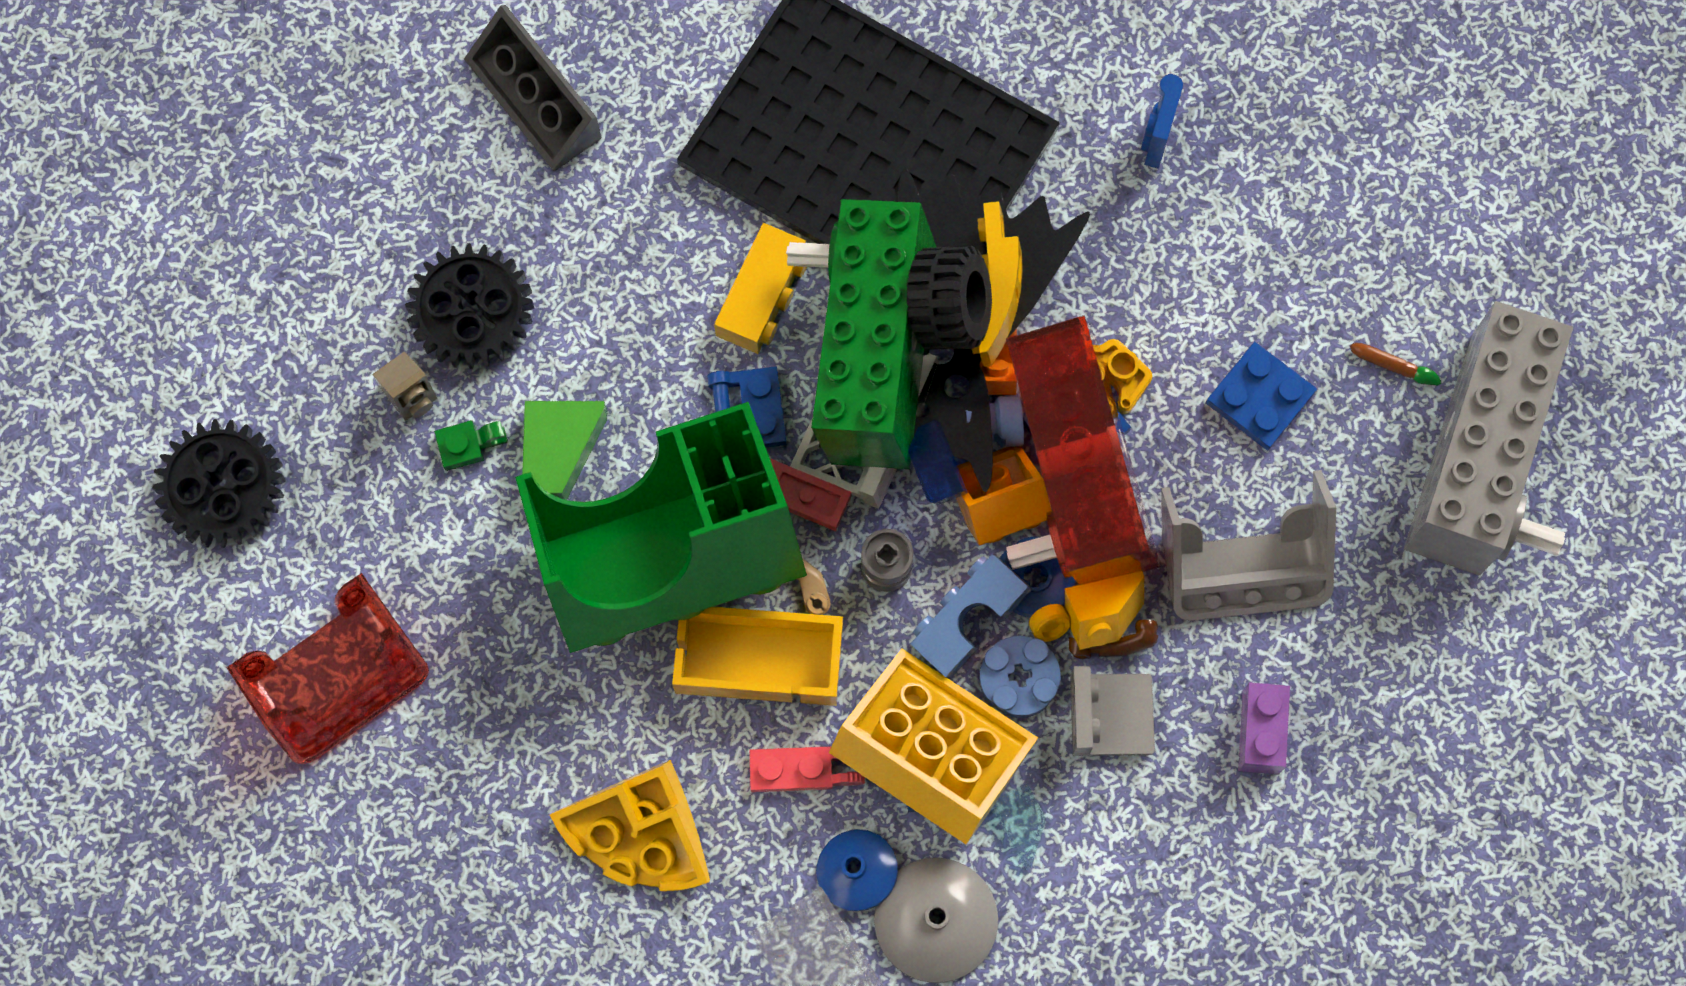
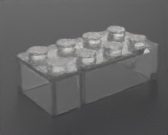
(813, 947)

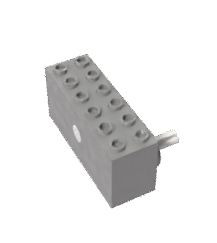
(1487, 444)

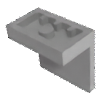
(1111, 713)

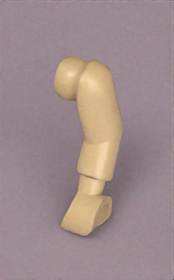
(814, 591)

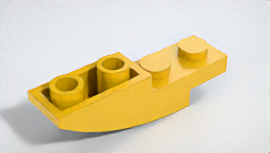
(1005, 275)

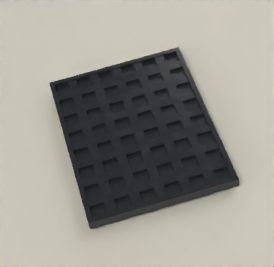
(839, 109)

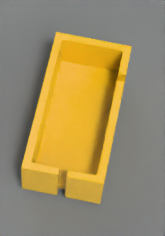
(759, 655)

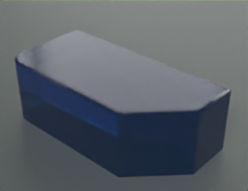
(935, 464)

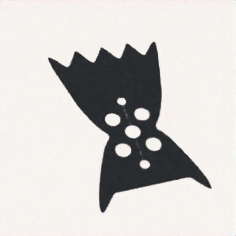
(1041, 258)

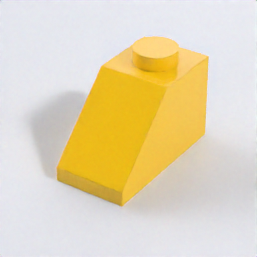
(1104, 608)

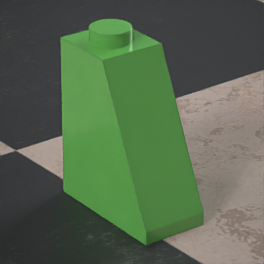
(560, 441)

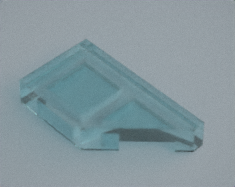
(1022, 822)

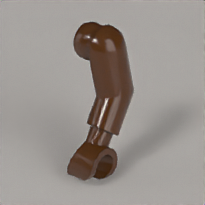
(1127, 645)

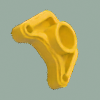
(1125, 374)

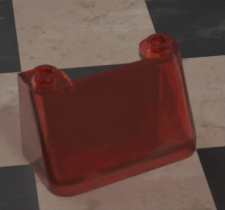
(332, 677)

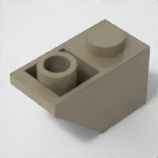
(406, 386)

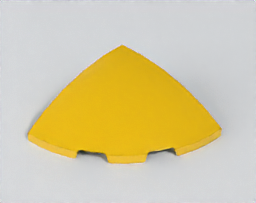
(638, 831)

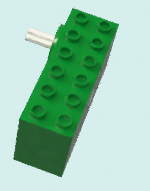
(868, 347)

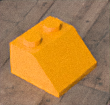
(1013, 501)

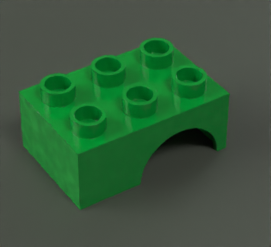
(676, 542)

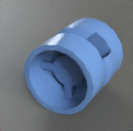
(1006, 421)

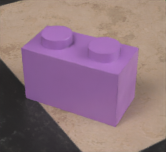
(1264, 728)

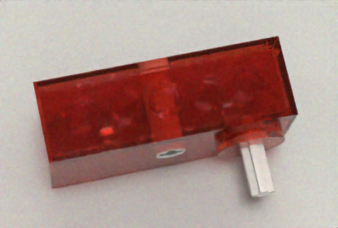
(1083, 455)

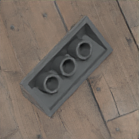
(532, 90)

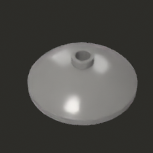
(937, 950)

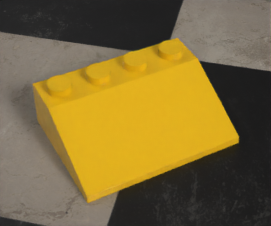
(932, 745)

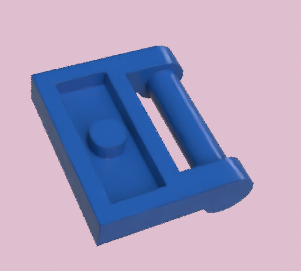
(1161, 119)
(762, 391)

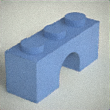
(943, 637)

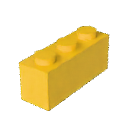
(759, 291)

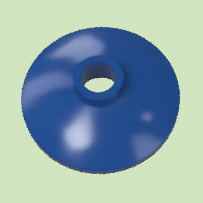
(867, 886)

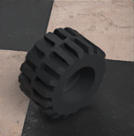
(949, 298)

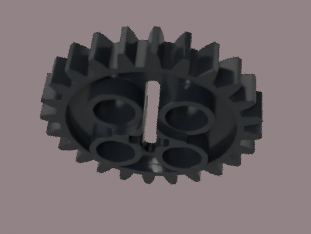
(444, 329)
(187, 470)

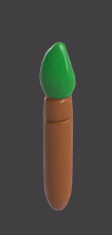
(1420, 374)

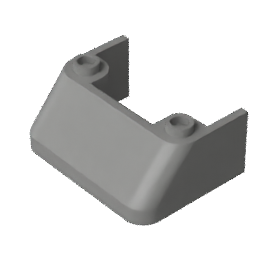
(1254, 571)

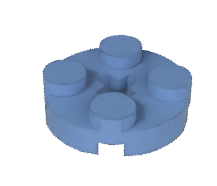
(1006, 694)

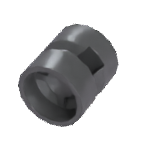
(886, 560)

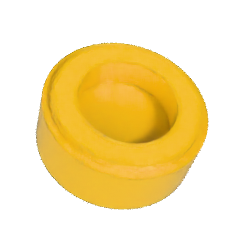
(1049, 622)

